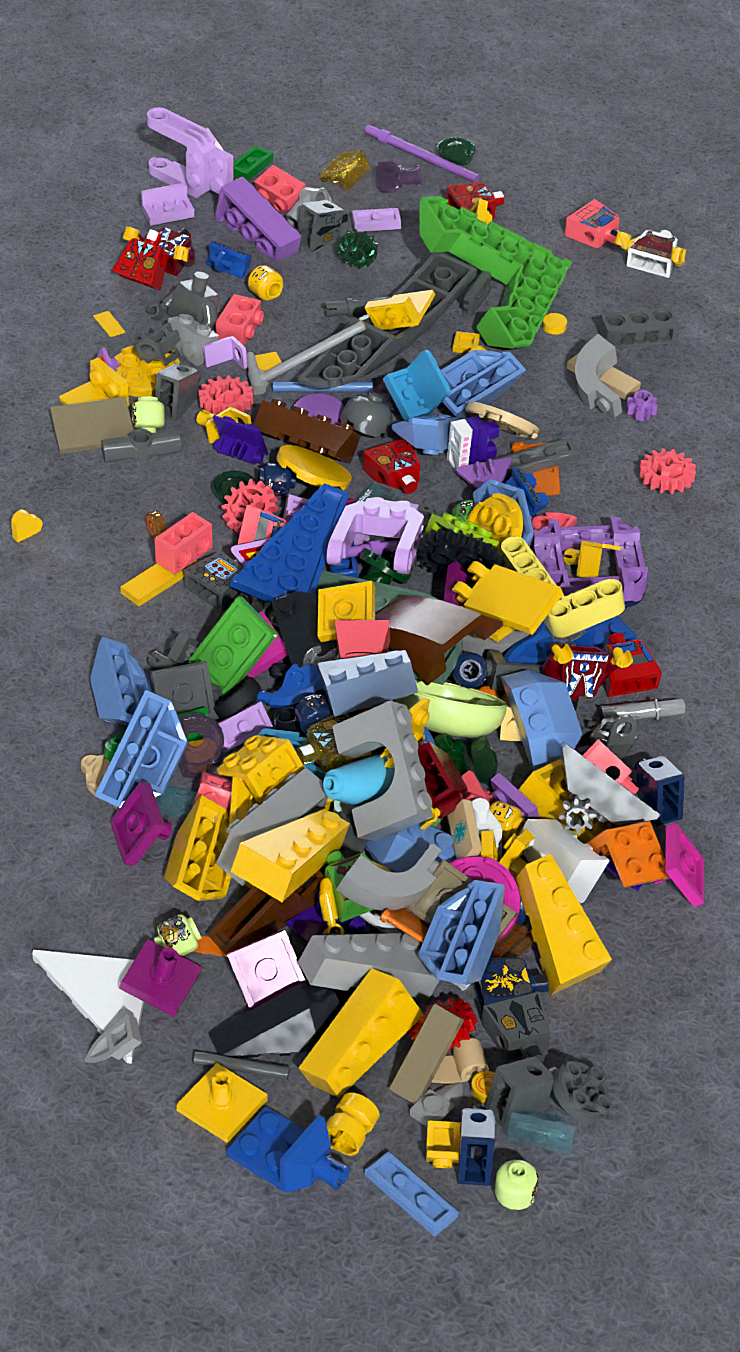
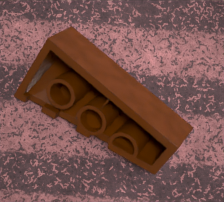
(307, 432)

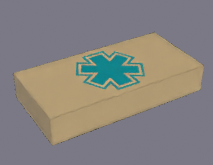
(464, 830)

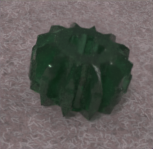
(357, 249)

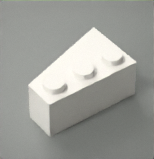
(576, 860)

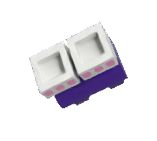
(471, 441)

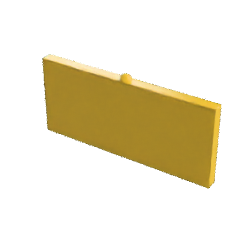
(109, 324)

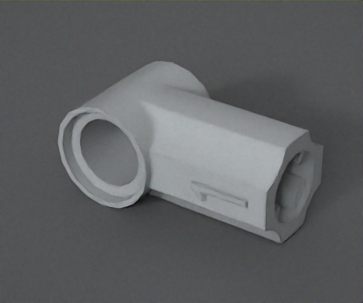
(307, 194)

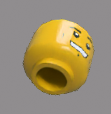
(265, 282)
(509, 818)

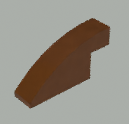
(262, 915)

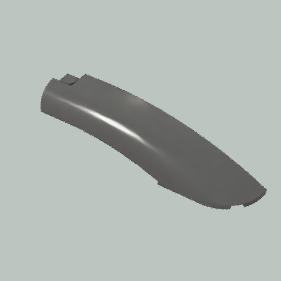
(376, 347)

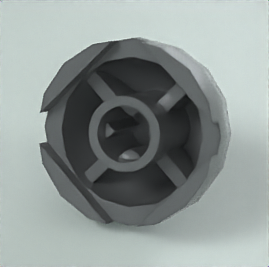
(368, 414)

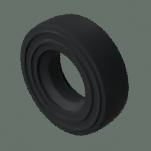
(237, 698)

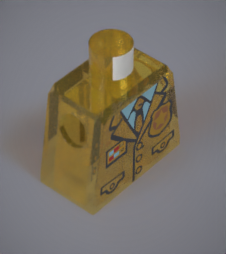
(322, 745)

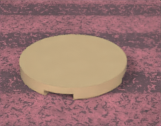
(503, 419)

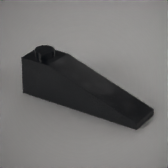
(299, 626)
(281, 1025)

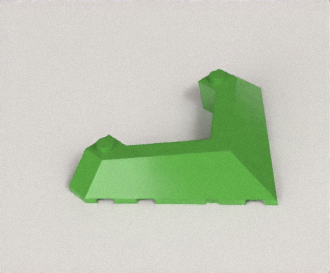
(524, 266)

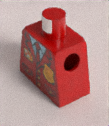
(468, 194)
(143, 261)
(393, 465)

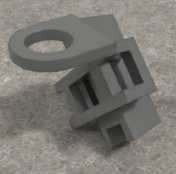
(149, 349)
(612, 734)

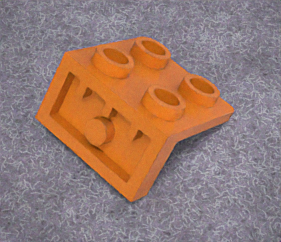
(634, 853)

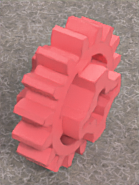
(225, 393)
(667, 471)
(242, 497)

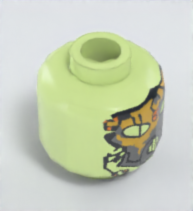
(148, 414)
(179, 934)
(516, 1184)

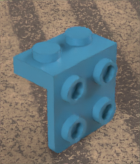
(418, 387)

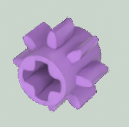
(642, 405)

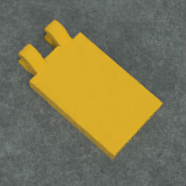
(508, 596)

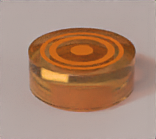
(155, 523)

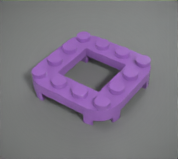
(629, 561)

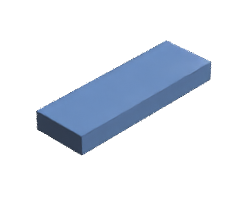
(411, 1193)

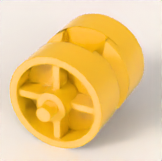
(351, 1122)

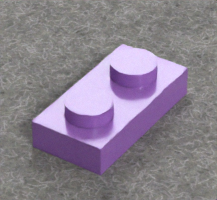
(509, 794)

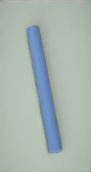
(298, 387)

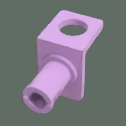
(225, 350)

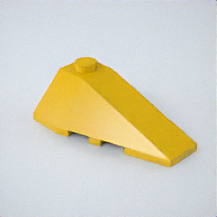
(548, 791)

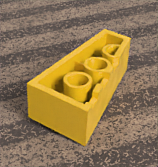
(290, 854)
(560, 926)
(361, 1033)

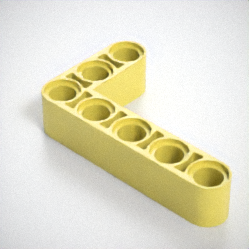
(573, 611)

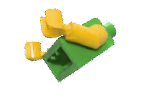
(333, 903)

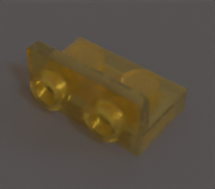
(347, 168)

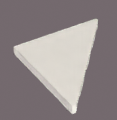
(93, 986)

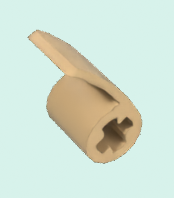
(463, 1064)

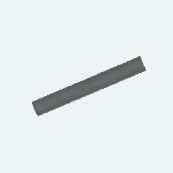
(242, 1065)

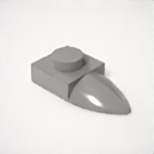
(115, 1041)
(437, 1104)

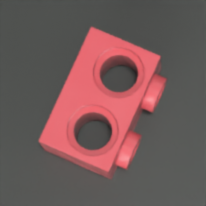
(279, 188)
(240, 318)
(183, 543)

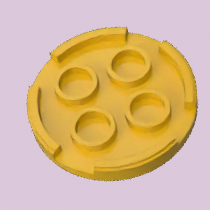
(139, 373)
(313, 467)
(499, 515)

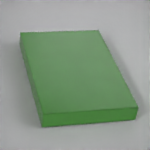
(235, 645)

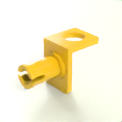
(206, 419)
(587, 558)

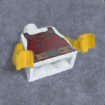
(652, 251)

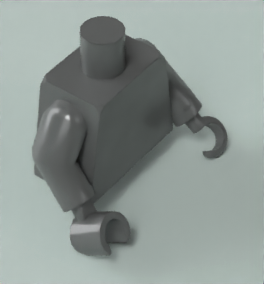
(190, 298)

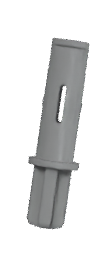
(645, 710)

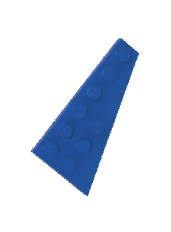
(296, 552)

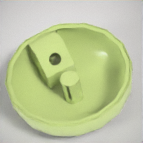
(458, 709)

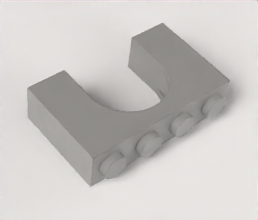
(407, 797)

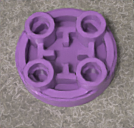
(323, 405)

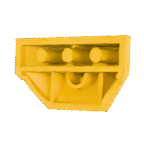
(196, 851)

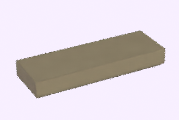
(426, 1054)

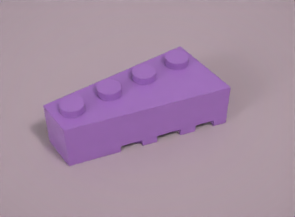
(256, 220)

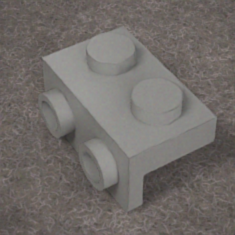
(193, 337)

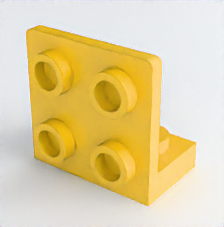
(400, 310)
(104, 384)
(262, 764)

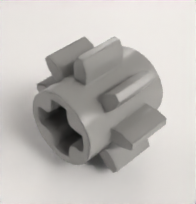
(578, 822)

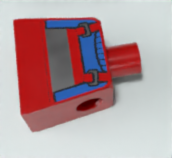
(639, 676)

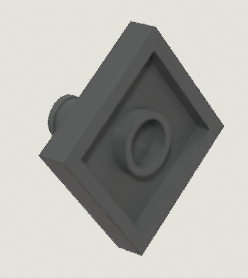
(186, 687)

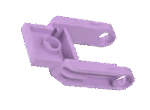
(206, 165)
(380, 519)

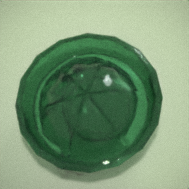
(456, 150)
(224, 482)
(484, 760)

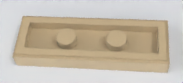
(614, 379)

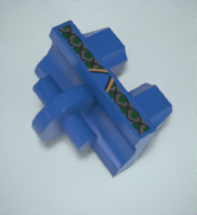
(228, 259)
(527, 482)

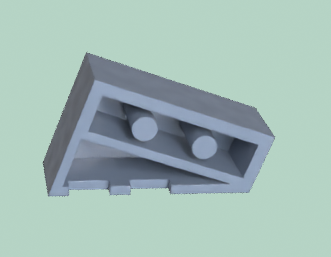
(367, 680)

